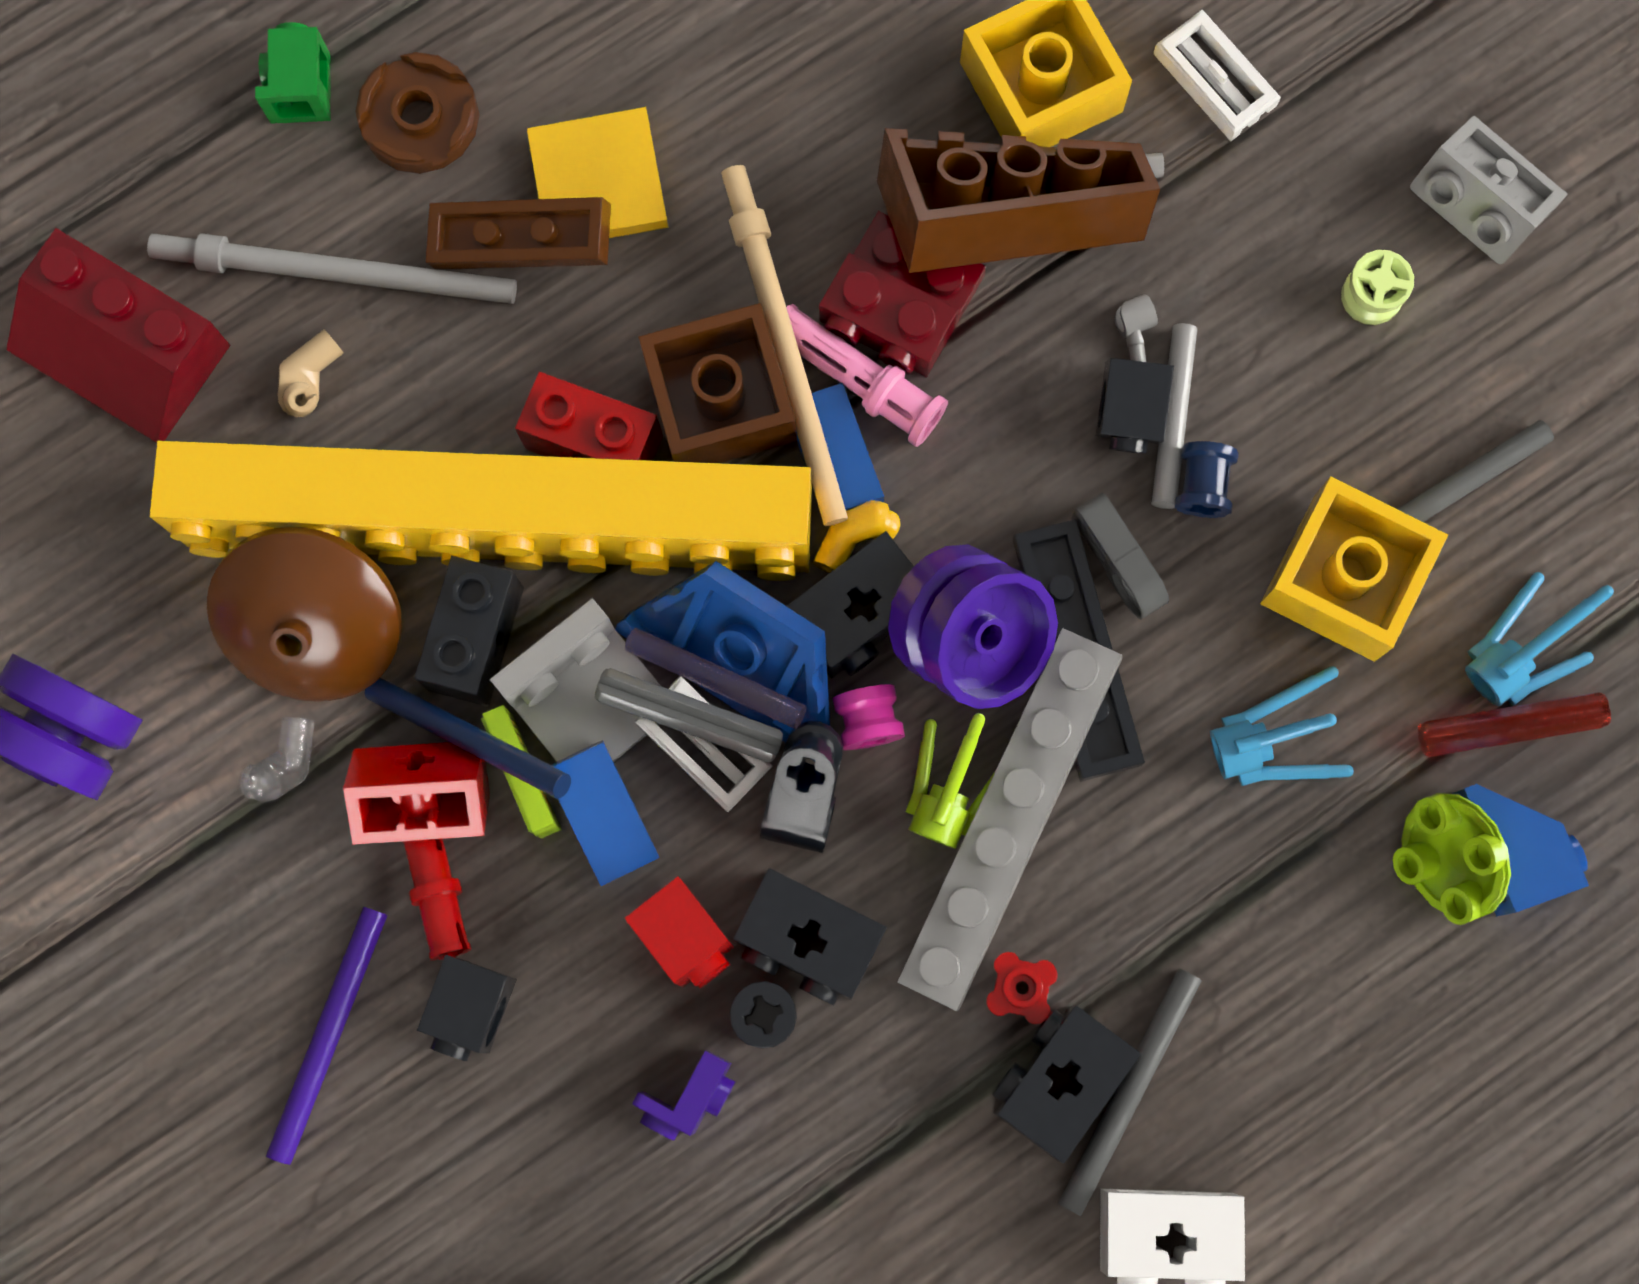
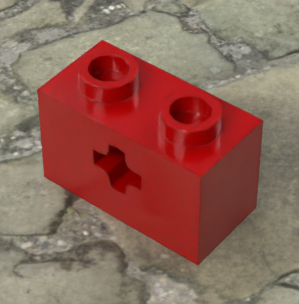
(580, 423)
(415, 793)
(681, 935)

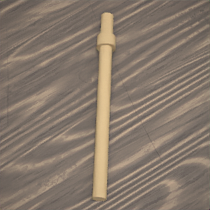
(751, 232)

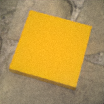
(606, 159)

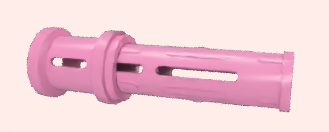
(882, 389)

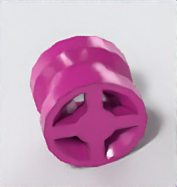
(868, 717)

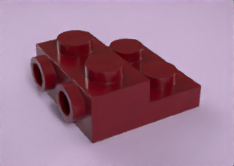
(894, 310)

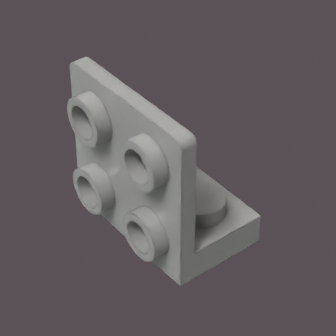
(557, 682)

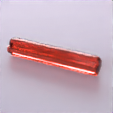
(1514, 724)

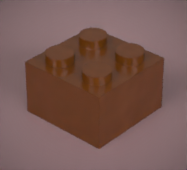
(719, 387)

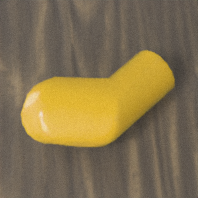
(863, 522)

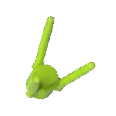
(942, 813)

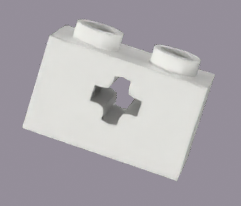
(1208, 1219)

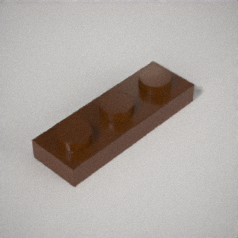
(518, 233)

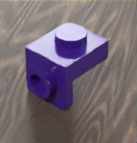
(704, 1093)

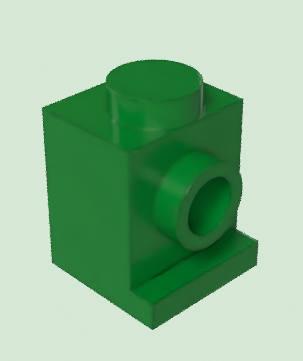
(295, 75)

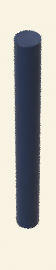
(469, 738)

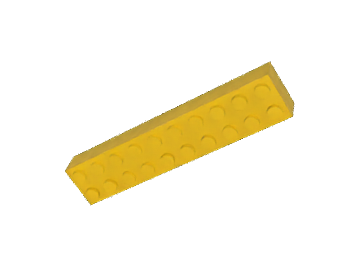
(491, 506)

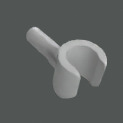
(1132, 319)

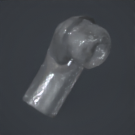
(285, 767)

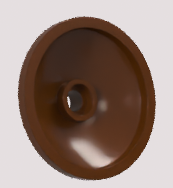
(307, 588)

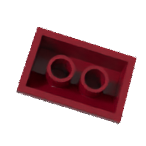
(111, 336)

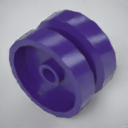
(973, 626)
(58, 720)

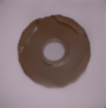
(422, 145)

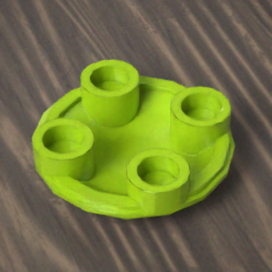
(1455, 856)

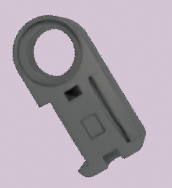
(1121, 556)

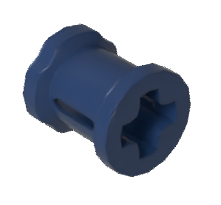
(1206, 479)

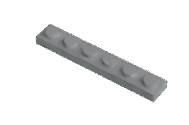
(1010, 819)

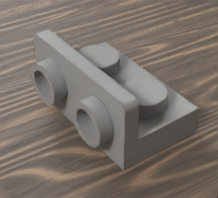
(1487, 190)

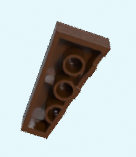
(1012, 198)

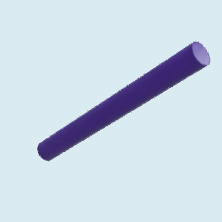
(326, 1036)

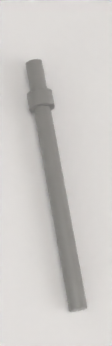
(216, 254)

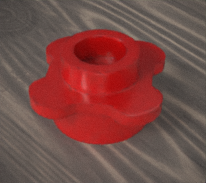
(1006, 999)

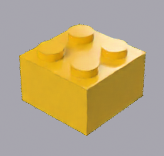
(1045, 70)
(1354, 569)

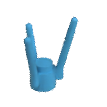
(1504, 670)
(1244, 747)

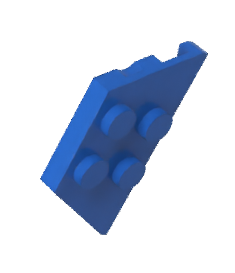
(743, 632)

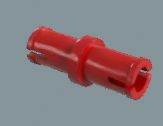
(437, 898)

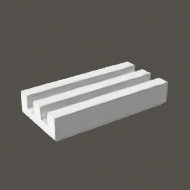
(1200, 90)
(742, 782)

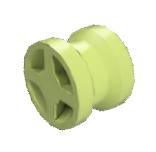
(1386, 275)

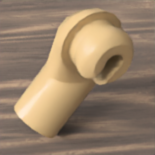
(301, 374)

